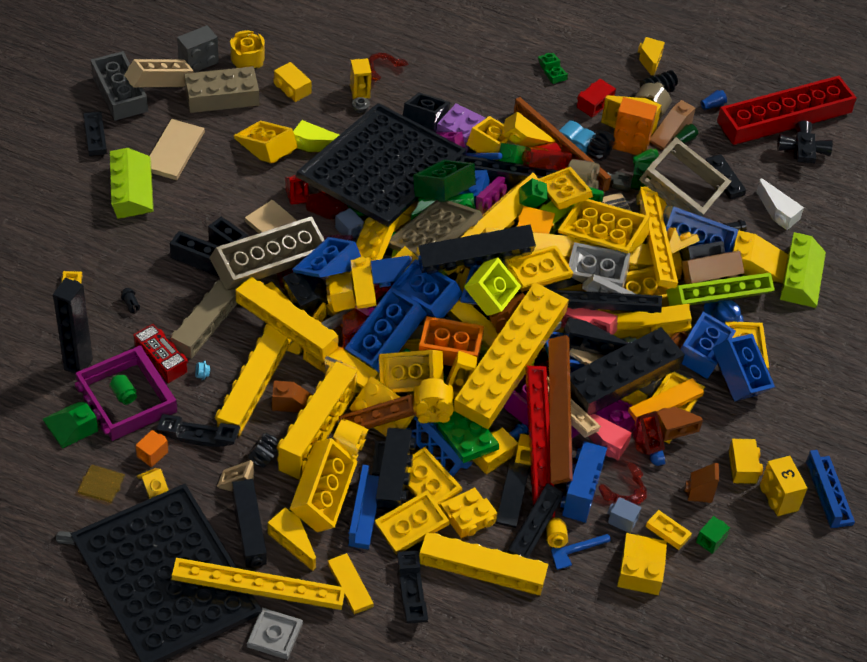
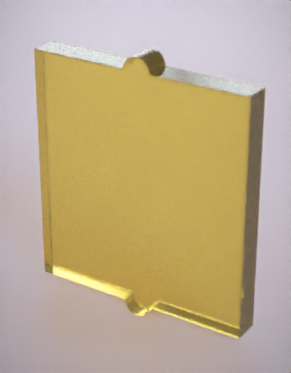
(101, 483)

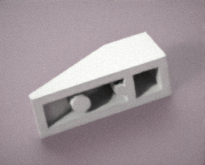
(779, 206)

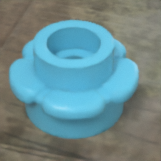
(202, 370)

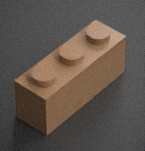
(713, 267)

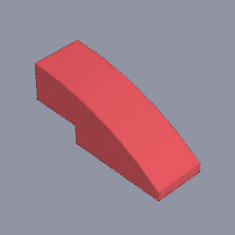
(598, 318)

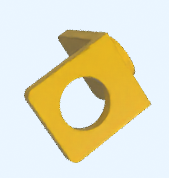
(154, 482)

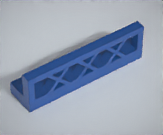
(434, 434)
(826, 492)
(364, 510)

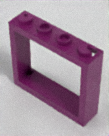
(117, 364)

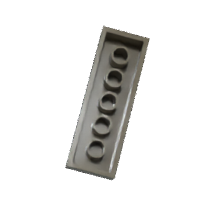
(266, 252)

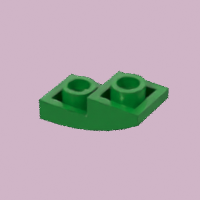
(551, 66)

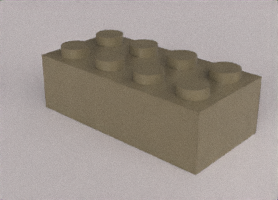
(221, 89)

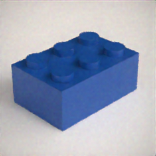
(743, 367)

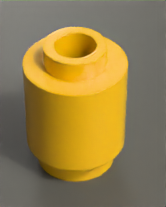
(557, 533)

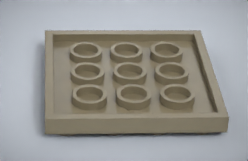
(435, 224)

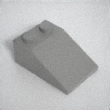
(603, 262)

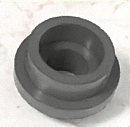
(360, 104)

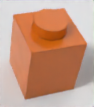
(152, 448)

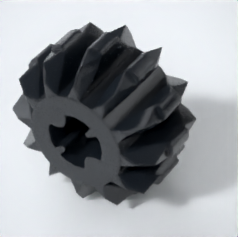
(601, 145)
(263, 450)

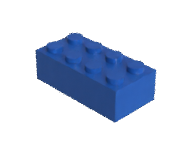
(386, 328)

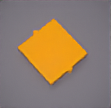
(540, 220)

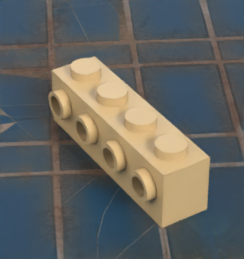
(157, 73)

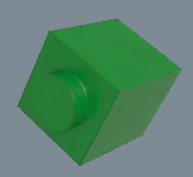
(512, 153)
(533, 193)
(713, 534)

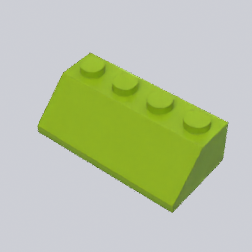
(130, 183)
(803, 271)

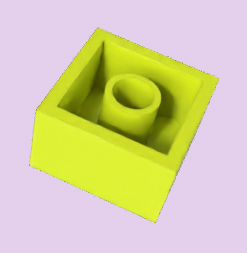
(492, 286)

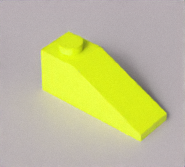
(312, 137)

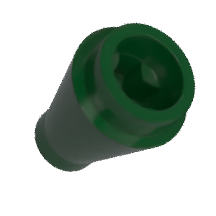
(687, 133)

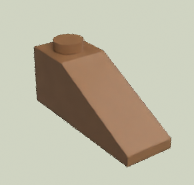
(676, 119)

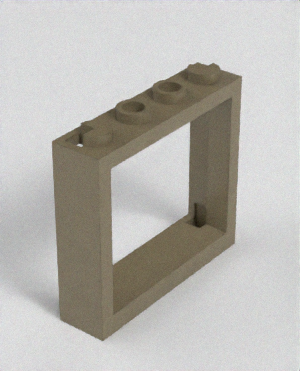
(670, 192)

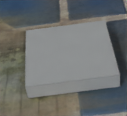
(274, 633)

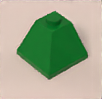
(72, 423)

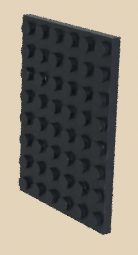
(376, 162)
(135, 578)

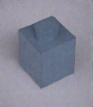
(348, 223)
(624, 514)

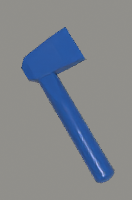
(492, 156)
(560, 556)

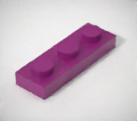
(491, 194)

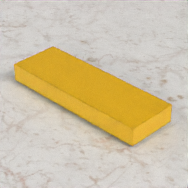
(347, 577)

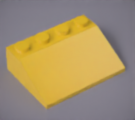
(606, 225)

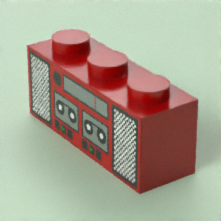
(161, 353)

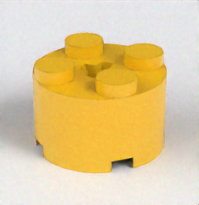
(247, 49)
(433, 401)
(350, 437)

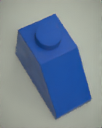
(389, 270)

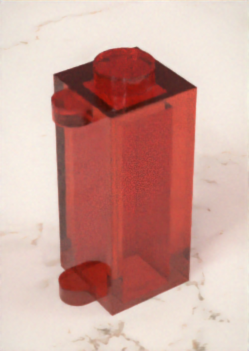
(546, 158)

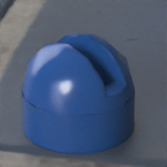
(657, 458)

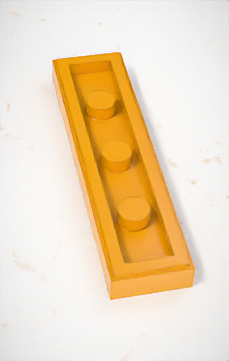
(673, 397)

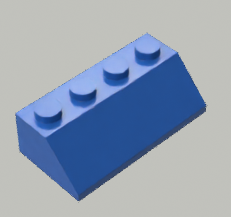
(706, 229)

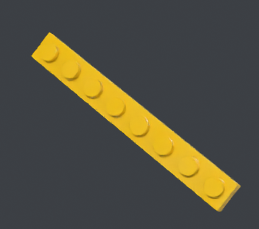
(658, 239)
(258, 583)

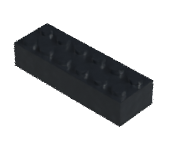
(625, 371)

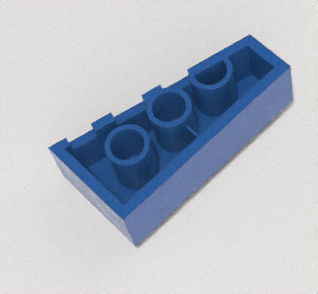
(584, 483)

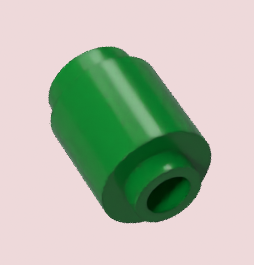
(123, 389)

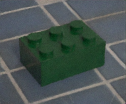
(444, 180)

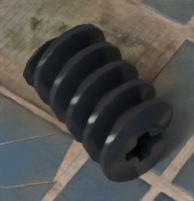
(667, 79)

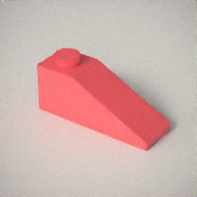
(610, 436)

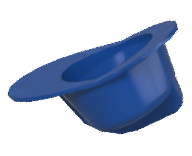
(724, 311)

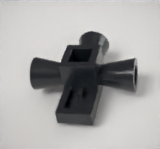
(804, 145)

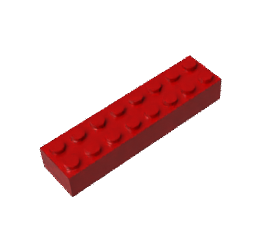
(786, 108)

